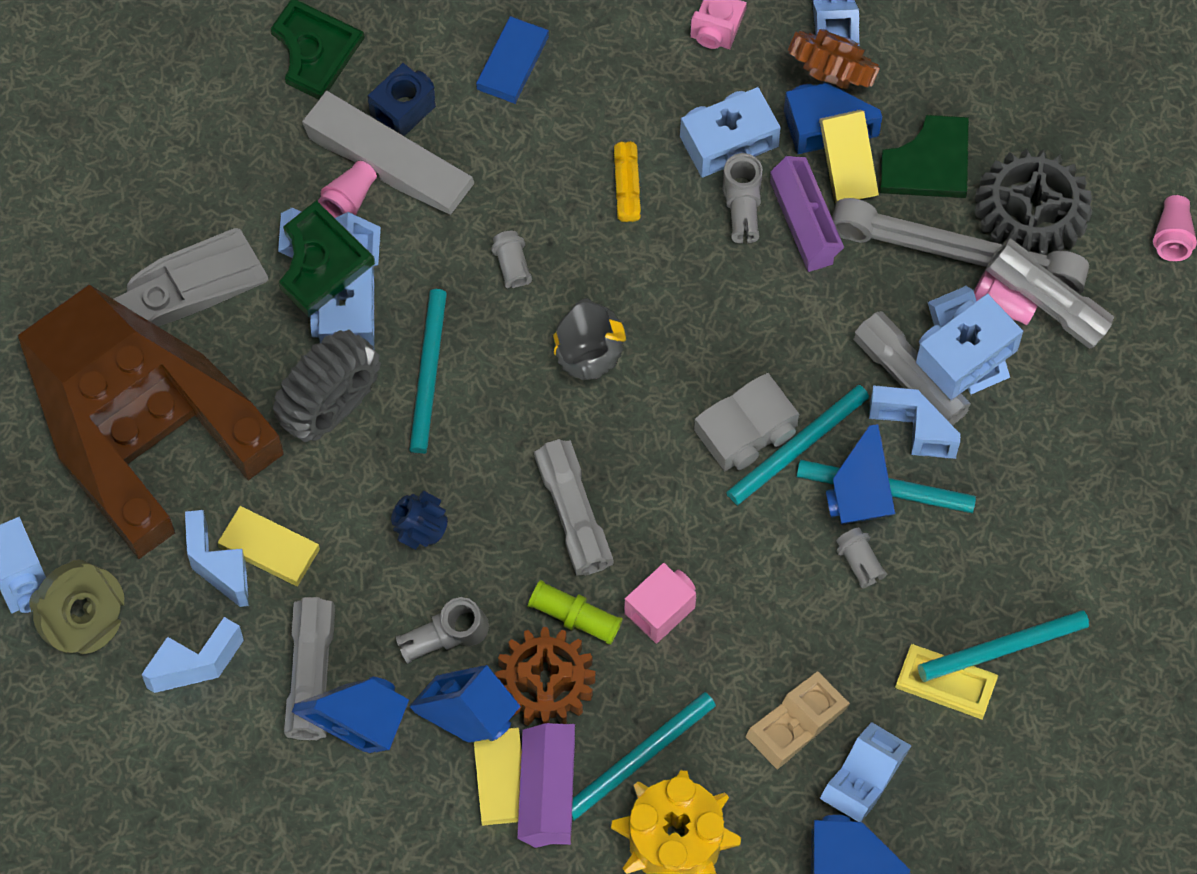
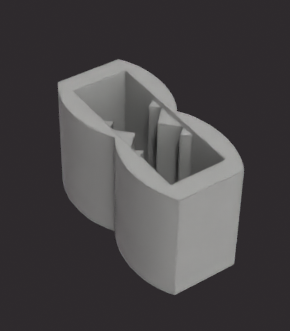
(747, 422)

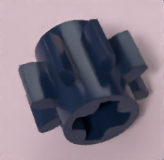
(419, 520)

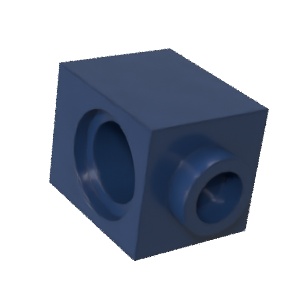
(402, 115)

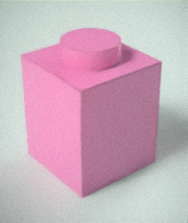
(661, 602)

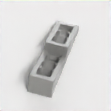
(394, 157)

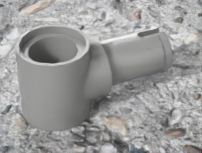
(743, 197)
(442, 630)

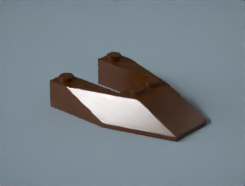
(119, 388)

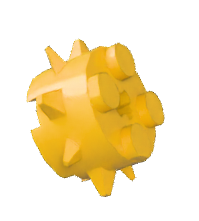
(675, 804)

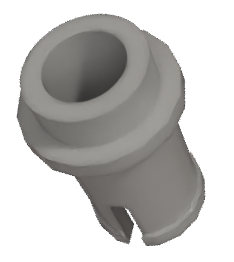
(509, 249)
(860, 557)

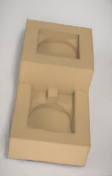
(797, 720)

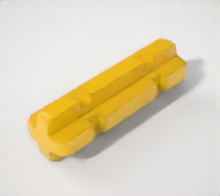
(627, 181)

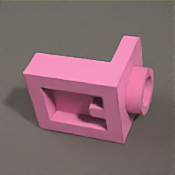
(717, 22)

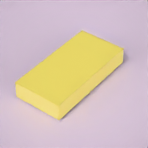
(849, 156)
(269, 545)
(961, 690)
(499, 777)

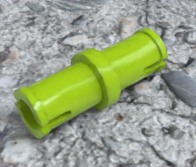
(575, 612)

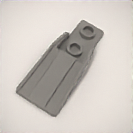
(194, 278)

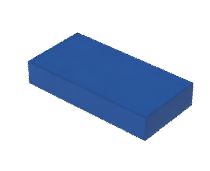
(512, 60)

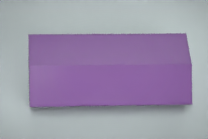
(806, 212)
(546, 784)

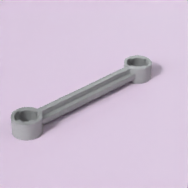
(861, 222)

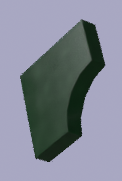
(316, 45)
(931, 162)
(323, 259)

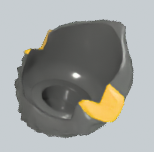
(589, 340)

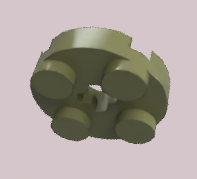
(54, 600)

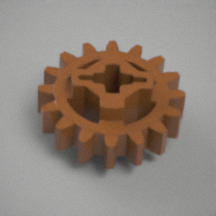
(833, 59)
(564, 676)

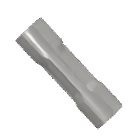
(1076, 313)
(889, 347)
(584, 537)
(312, 636)

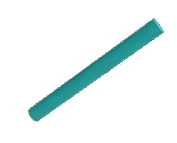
(428, 371)
(797, 445)
(899, 488)
(1003, 646)
(641, 754)

